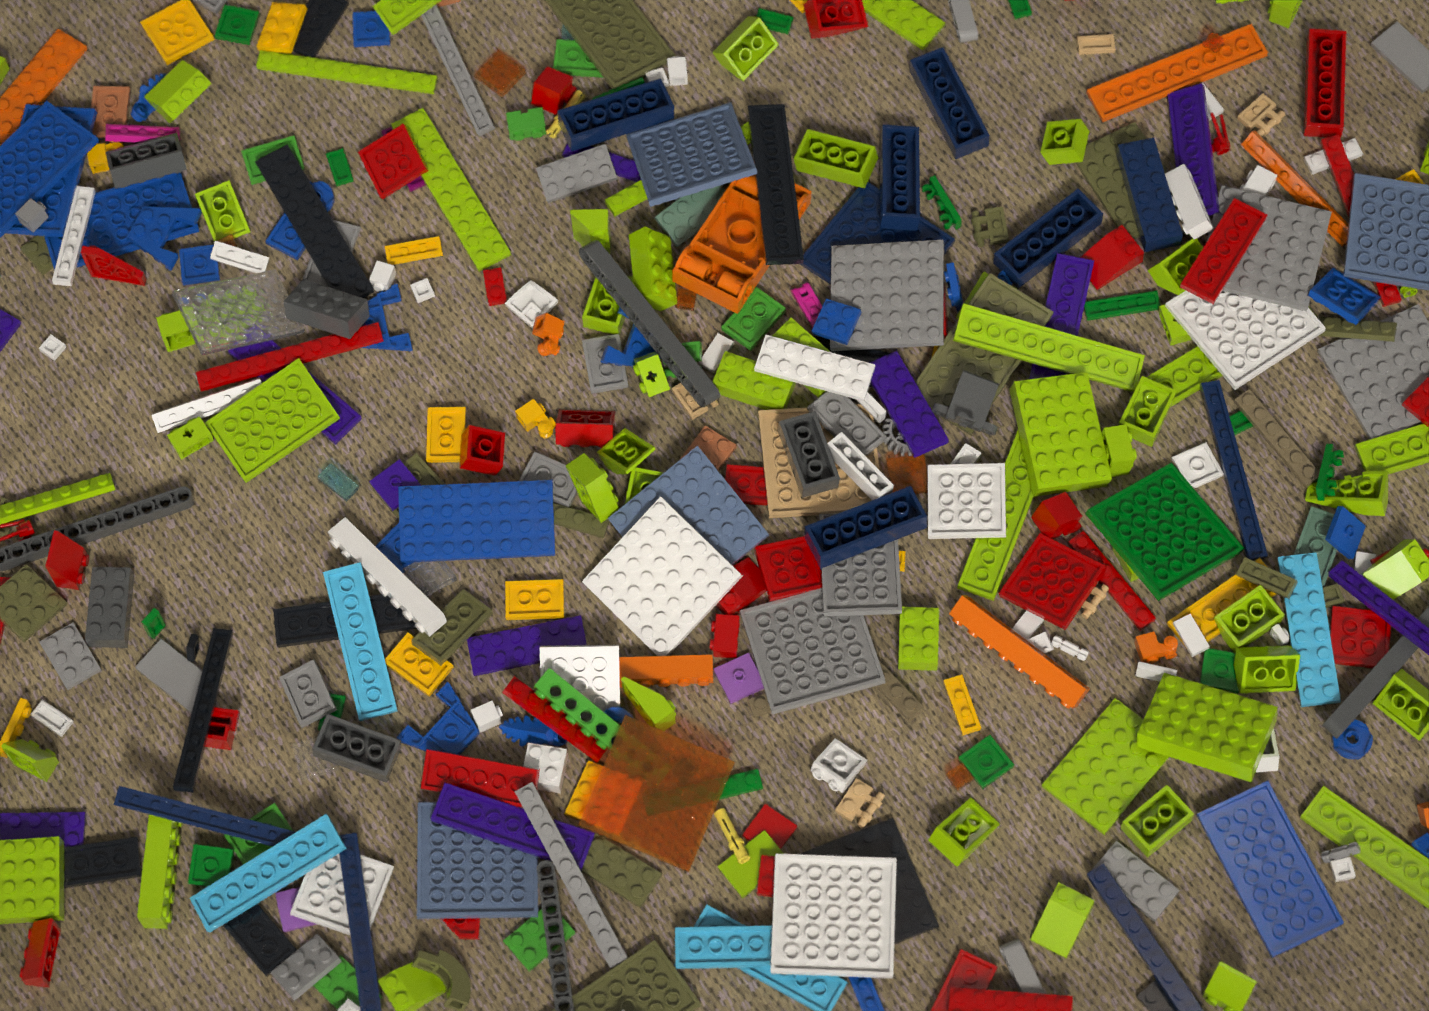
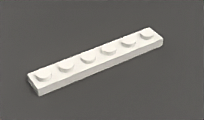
(73, 236)
(202, 406)

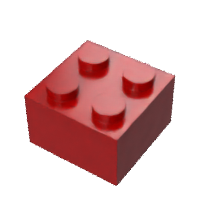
(482, 450)

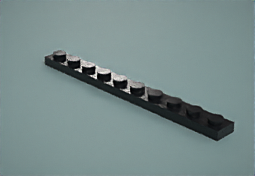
(203, 710)

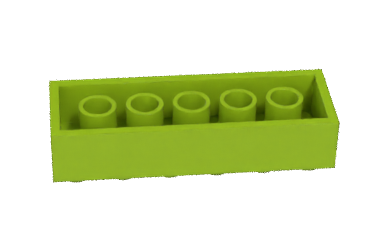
(159, 872)

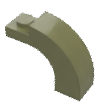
(451, 973)

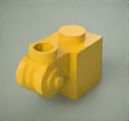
(97, 156)
(533, 415)

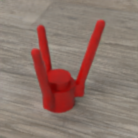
(1221, 143)
(24, 529)

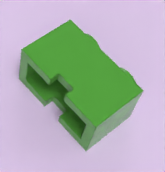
(526, 124)

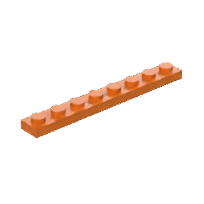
(1294, 183)

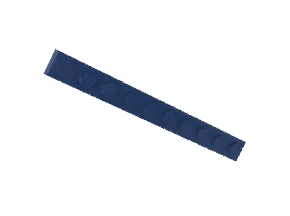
(1233, 470)
(200, 817)
(359, 924)
(1142, 940)

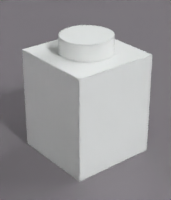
(677, 71)
(382, 276)
(486, 716)

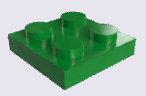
(237, 25)
(1219, 670)
(986, 762)
(209, 864)

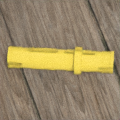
(576, 99)
(740, 854)

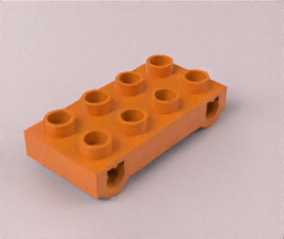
(728, 250)

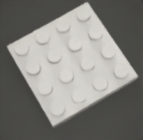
(966, 501)
(588, 669)
(323, 897)

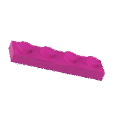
(137, 133)

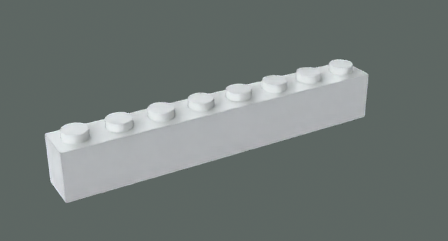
(387, 577)

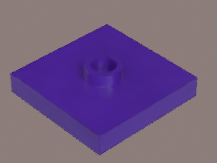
(389, 480)

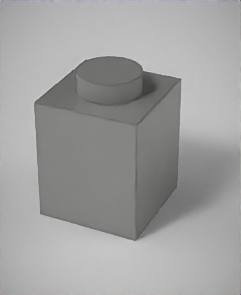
(32, 215)

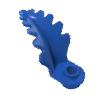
(142, 108)
(531, 732)

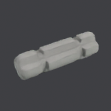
(1340, 852)

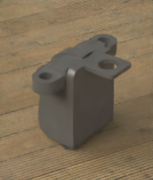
(970, 403)

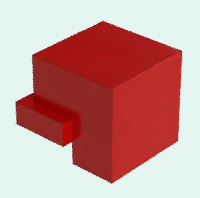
(552, 90)
(1057, 516)
(222, 728)

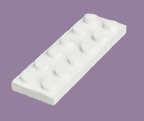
(814, 367)

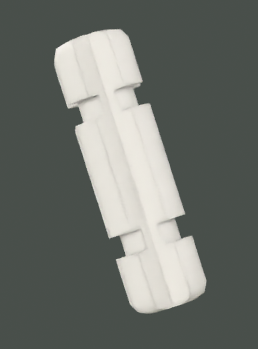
(1070, 647)

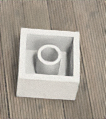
(552, 765)

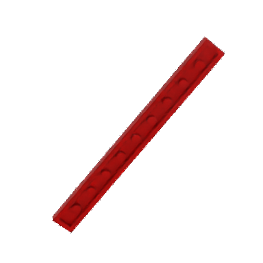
(1343, 178)
(281, 358)

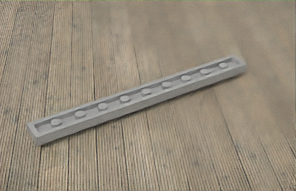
(458, 71)
(571, 875)

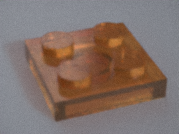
(500, 73)
(908, 472)

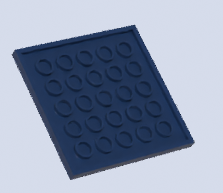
(860, 224)

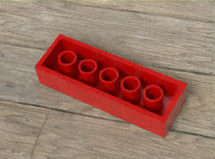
(1325, 83)

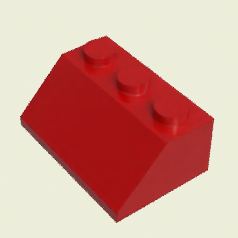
(584, 427)
(40, 953)

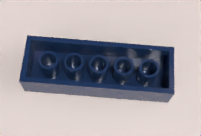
(949, 103)
(616, 114)
(899, 177)
(1149, 195)
(1047, 236)
(865, 527)

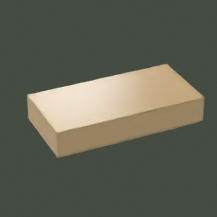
(1096, 44)

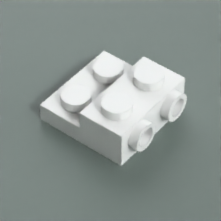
(838, 765)

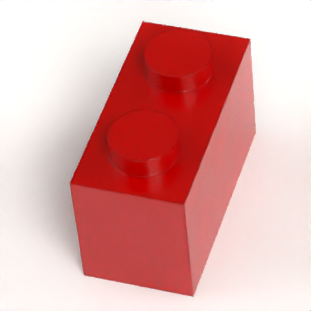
(725, 636)

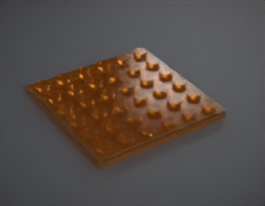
(656, 793)

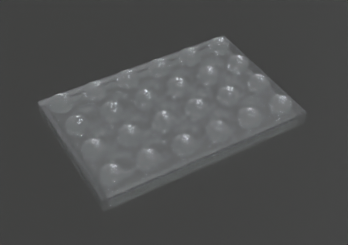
(236, 312)

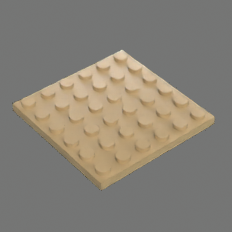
(780, 484)

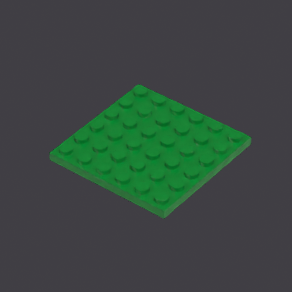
(1164, 531)

